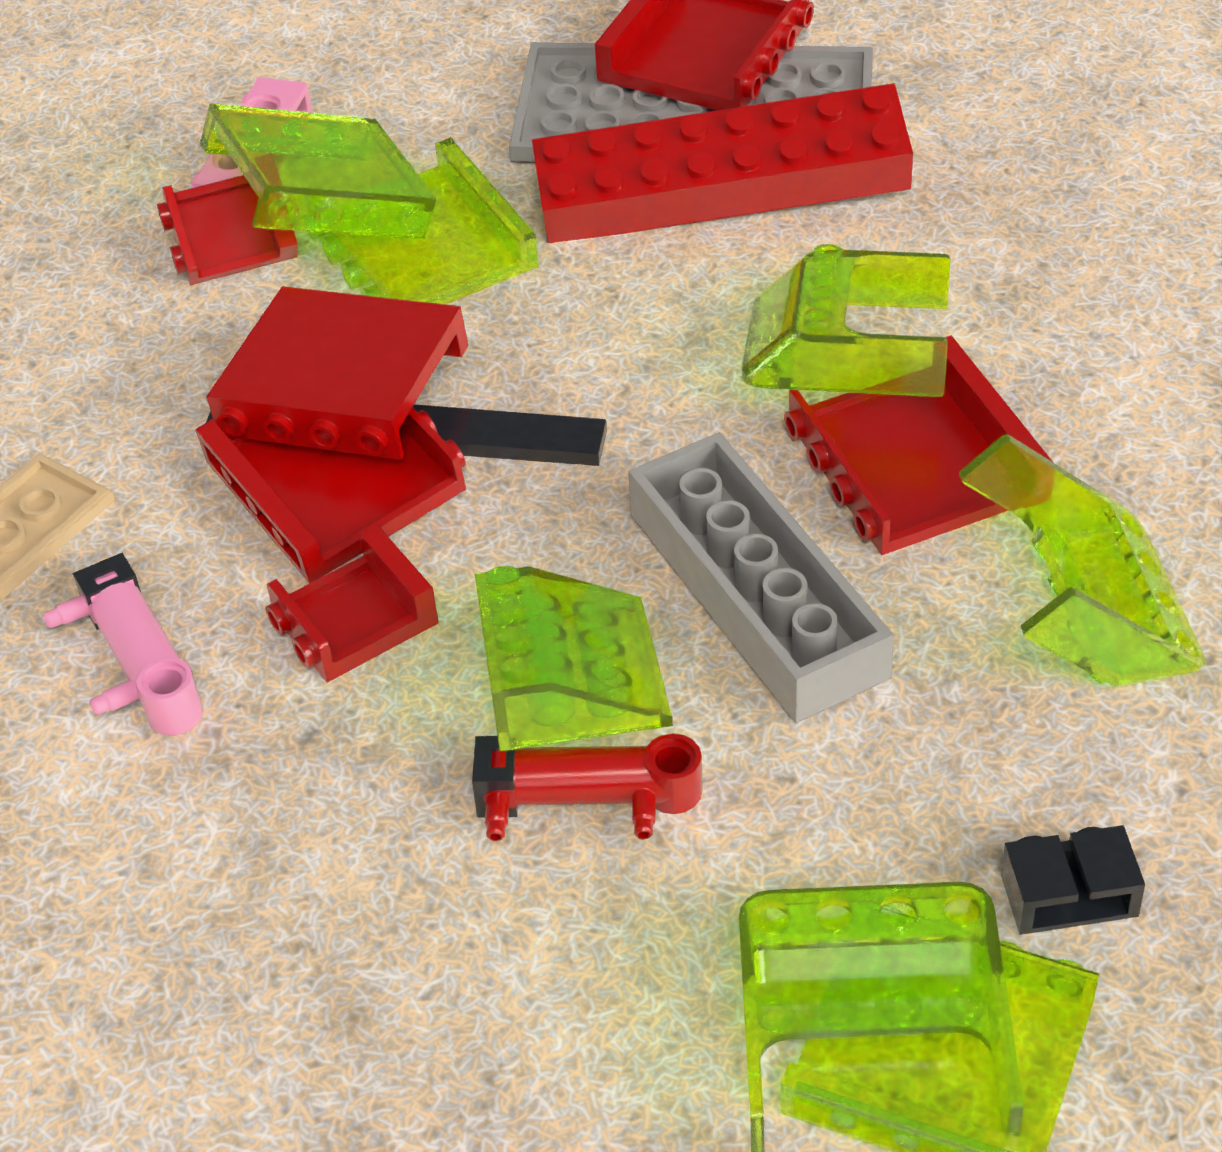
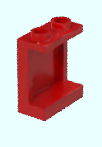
(217, 231)
(355, 609)

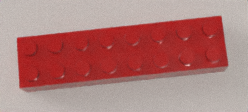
(723, 163)

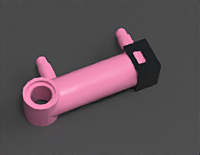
(140, 645)

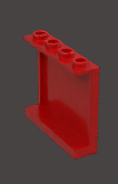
(700, 48)
(334, 370)
(903, 454)
(323, 499)

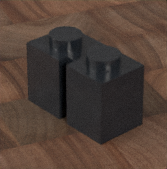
(1072, 880)

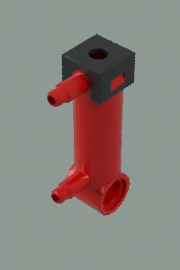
(649, 777)

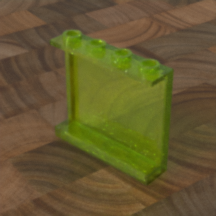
(321, 171)
(468, 246)
(942, 1086)

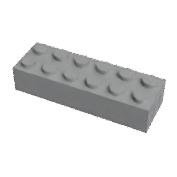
(761, 577)

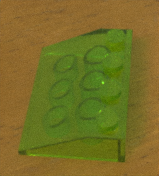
(567, 659)

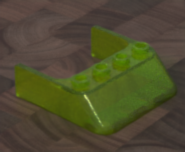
(802, 334)
(1113, 594)
(875, 967)

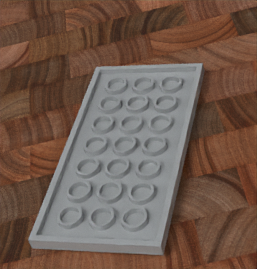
(564, 95)

